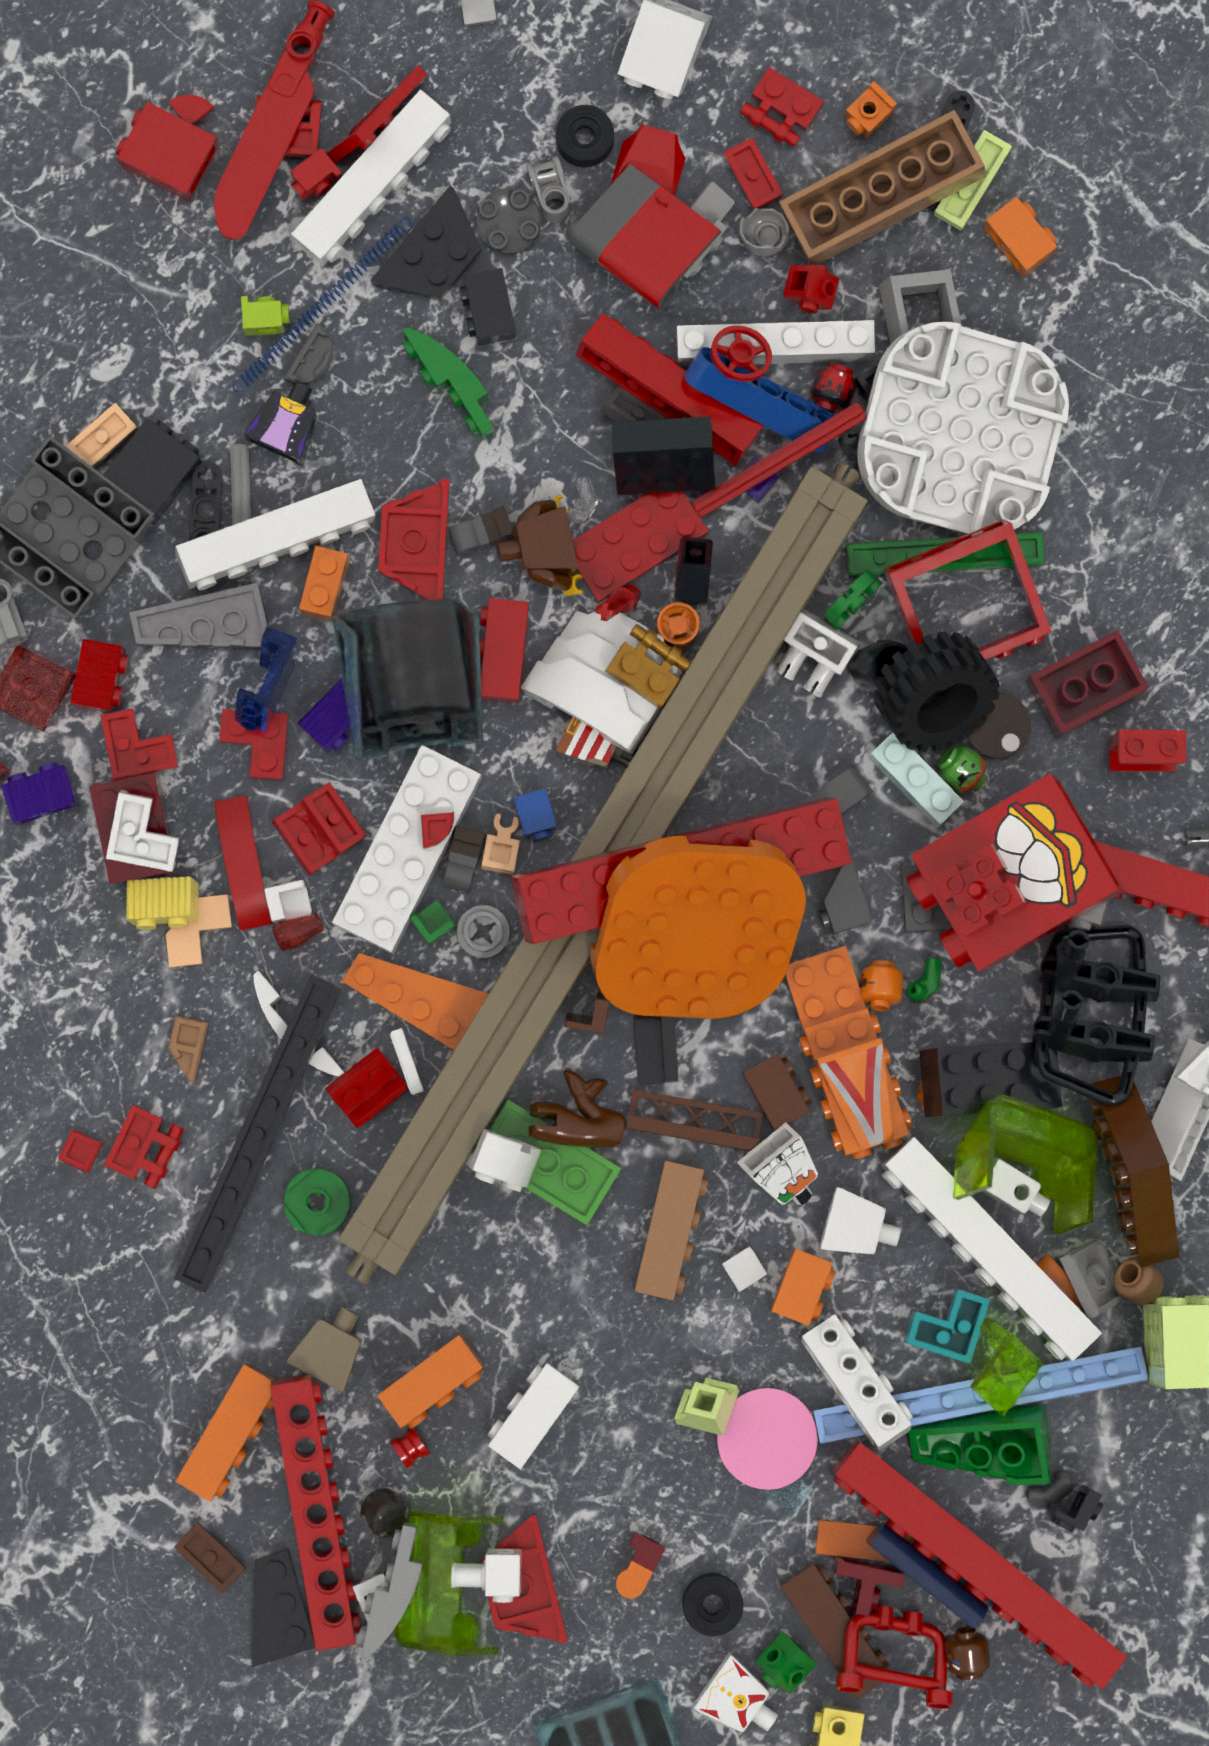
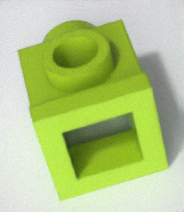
(264, 316)

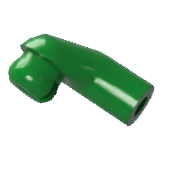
(927, 984)

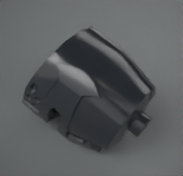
(869, 661)

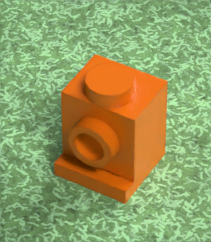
(879, 101)

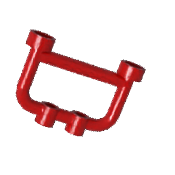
(911, 1625)

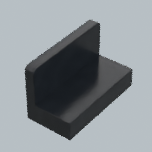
(656, 1050)

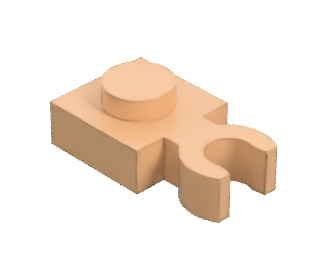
(500, 850)

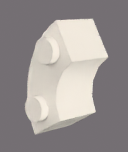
(504, 1160)

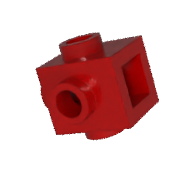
(811, 287)

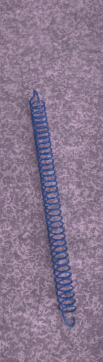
(322, 304)

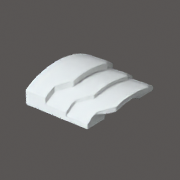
(576, 680)

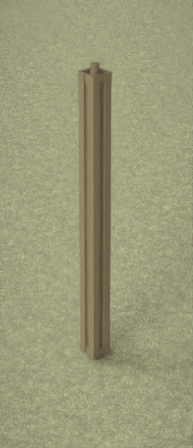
(636, 812)

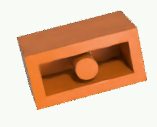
(1020, 236)
(324, 584)
(802, 1287)

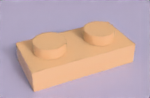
(102, 436)

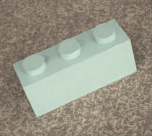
(916, 780)

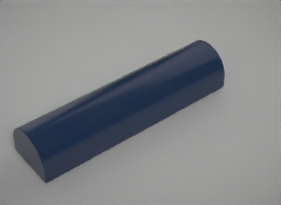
(927, 1575)

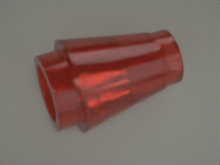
(296, 931)

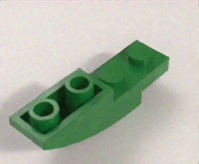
(445, 369)

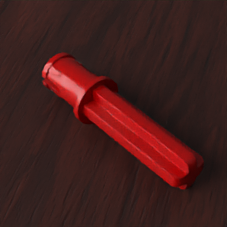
(620, 600)

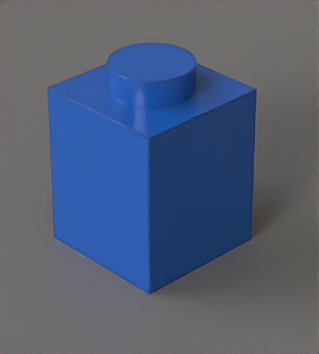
(536, 814)

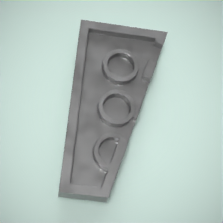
(209, 620)

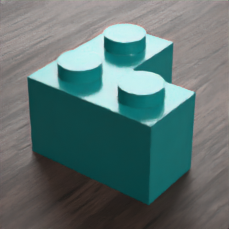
(956, 1334)

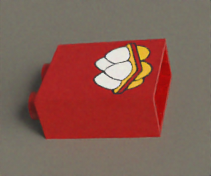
(1045, 854)

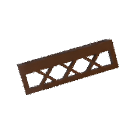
(692, 1133)

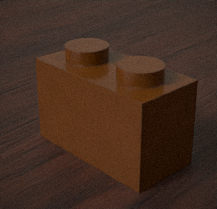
(776, 1091)

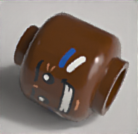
(967, 1653)

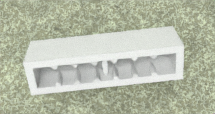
(1181, 1117)

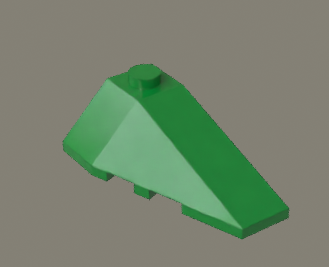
(989, 1444)

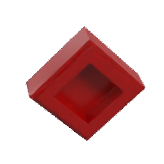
(80, 1151)

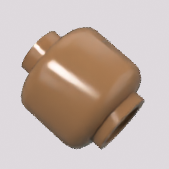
(1138, 1283)

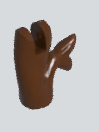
(595, 1129)

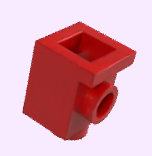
(314, 175)

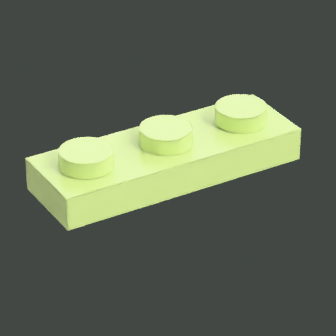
(959, 206)

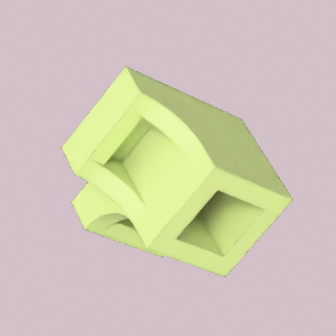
(707, 1406)

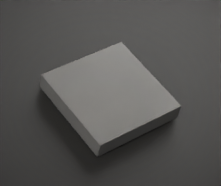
(1092, 1277)

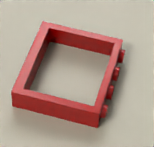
(954, 550)

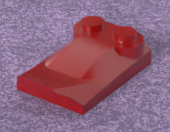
(653, 154)

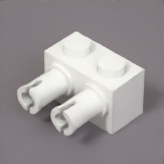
(822, 642)
(497, 1575)

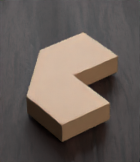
(185, 943)

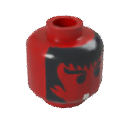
(834, 387)

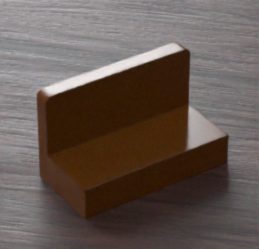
(588, 1023)

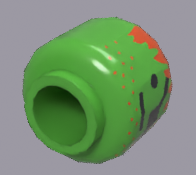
(962, 769)

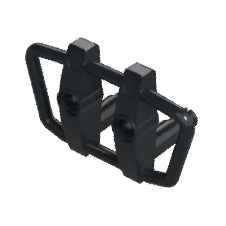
(1062, 1031)

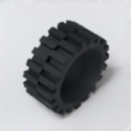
(923, 672)

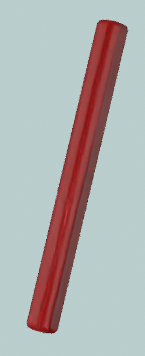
(779, 460)

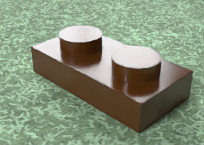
(210, 1557)

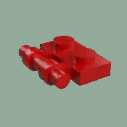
(786, 99)
(135, 1142)

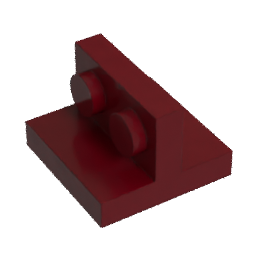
(867, 1575)

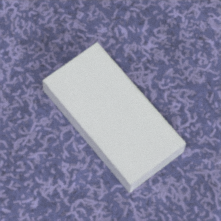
(407, 1062)

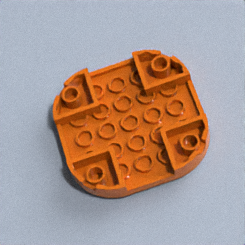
(698, 928)

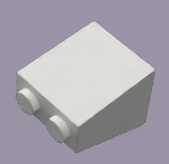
(664, 46)

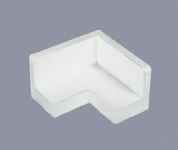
(131, 840)

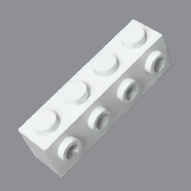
(857, 1383)

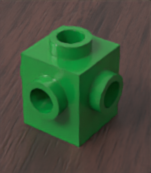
(785, 1663)

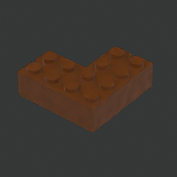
(1140, 1174)

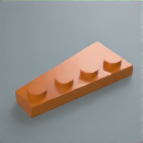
(422, 1000)

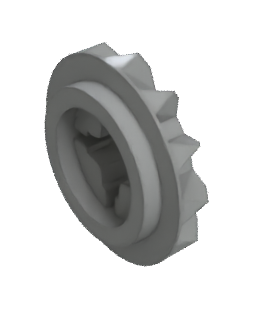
(486, 916)

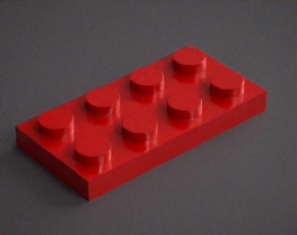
(635, 541)

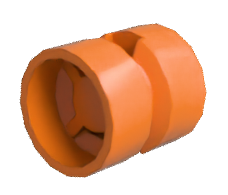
(678, 625)

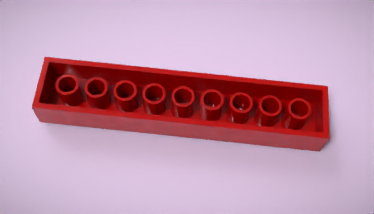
(575, 896)
(984, 1569)

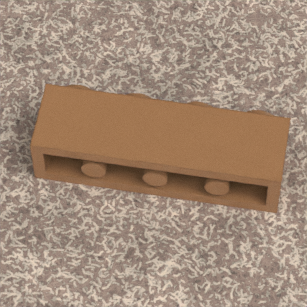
(669, 1231)

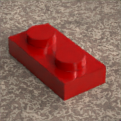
(753, 174)

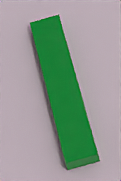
(882, 554)

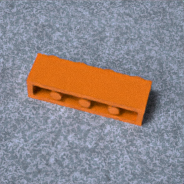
(227, 1434)

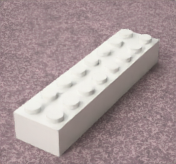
(991, 1250)

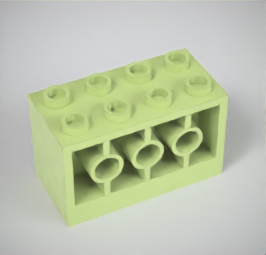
(1177, 1342)

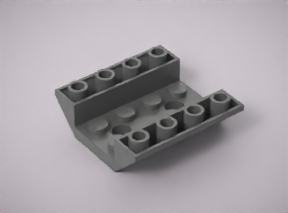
(83, 511)

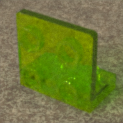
(1006, 1371)

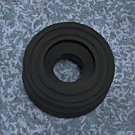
(584, 154)
(708, 1623)

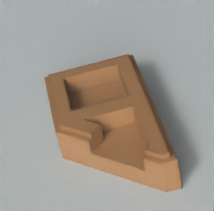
(188, 1044)

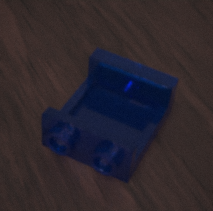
(277, 655)

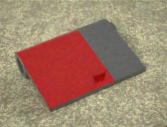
(642, 236)

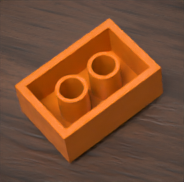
(432, 1382)

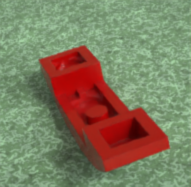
(242, 863)

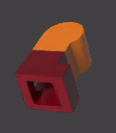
(634, 1578)

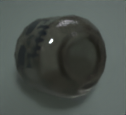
(384, 1512)

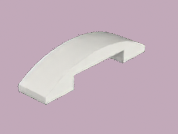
(267, 998)

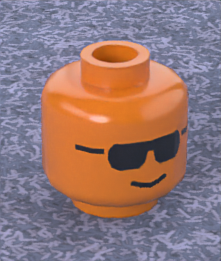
(881, 985)

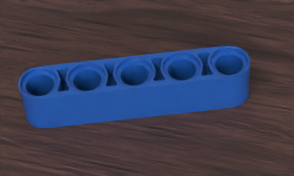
(757, 399)

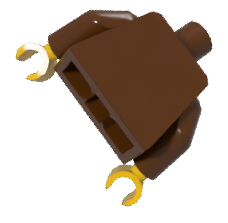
(544, 546)

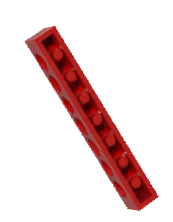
(327, 1631)

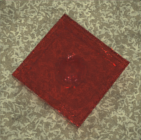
(33, 688)

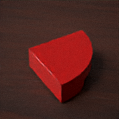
(191, 108)
(436, 828)

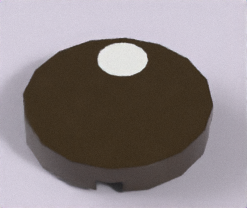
(1004, 729)

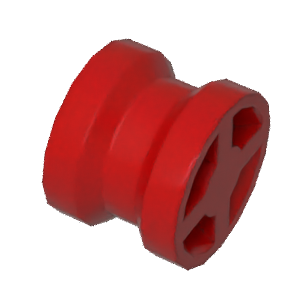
(410, 1447)

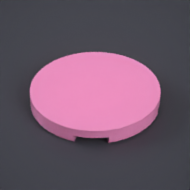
(768, 1439)

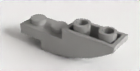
(389, 1604)

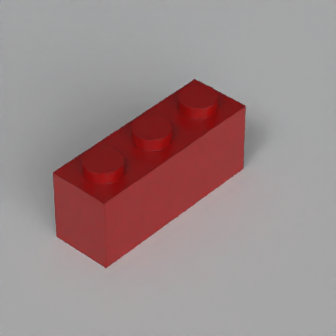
(503, 649)

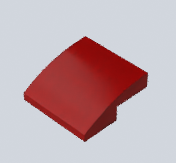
(319, 829)

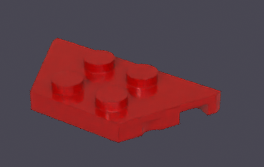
(415, 540)
(537, 1607)

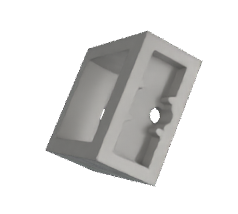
(907, 284)

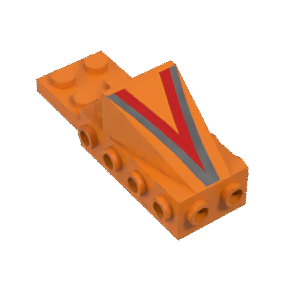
(846, 1055)

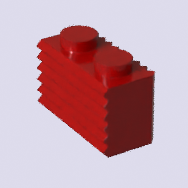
(99, 676)

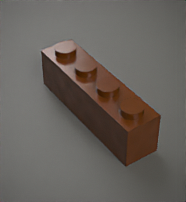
(828, 1619)

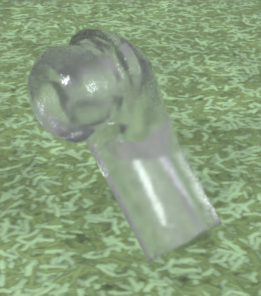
(587, 502)

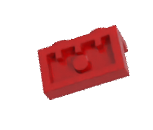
(367, 1088)

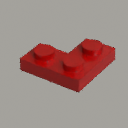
(267, 748)
(131, 755)

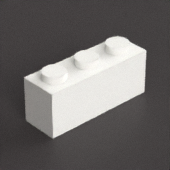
(532, 1414)

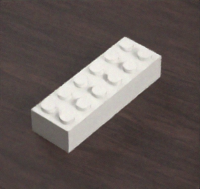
(396, 864)

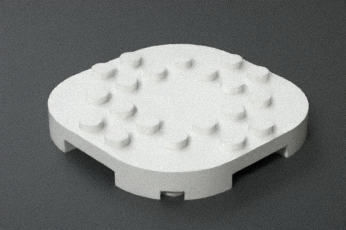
(961, 428)

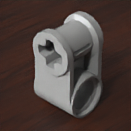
(549, 184)

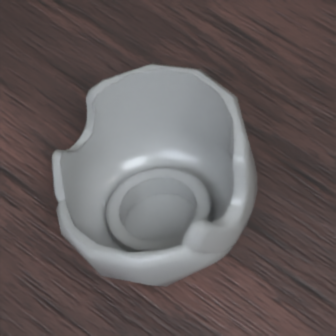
(764, 232)

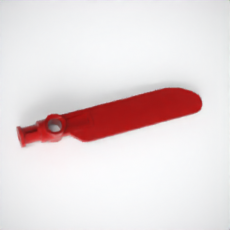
(270, 128)

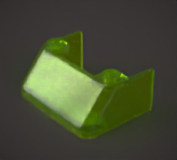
(1038, 1138)
(435, 1612)

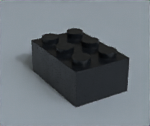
(663, 455)

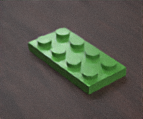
(564, 1175)

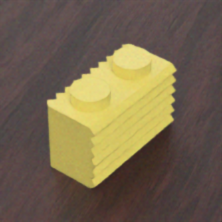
(162, 902)

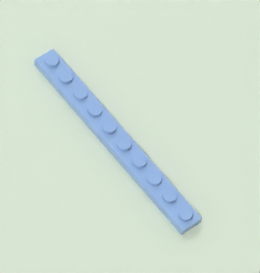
(960, 1400)

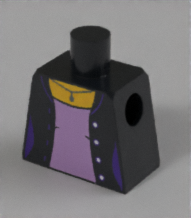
(285, 424)

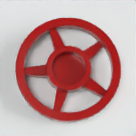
(741, 353)

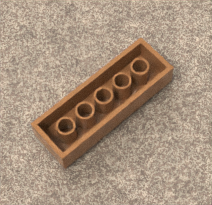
(883, 188)

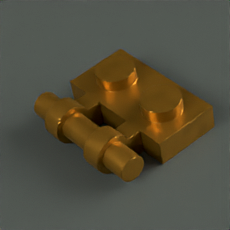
(641, 673)

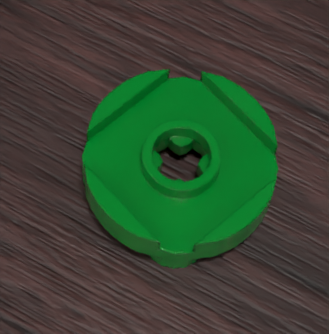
(852, 599)
(316, 1221)

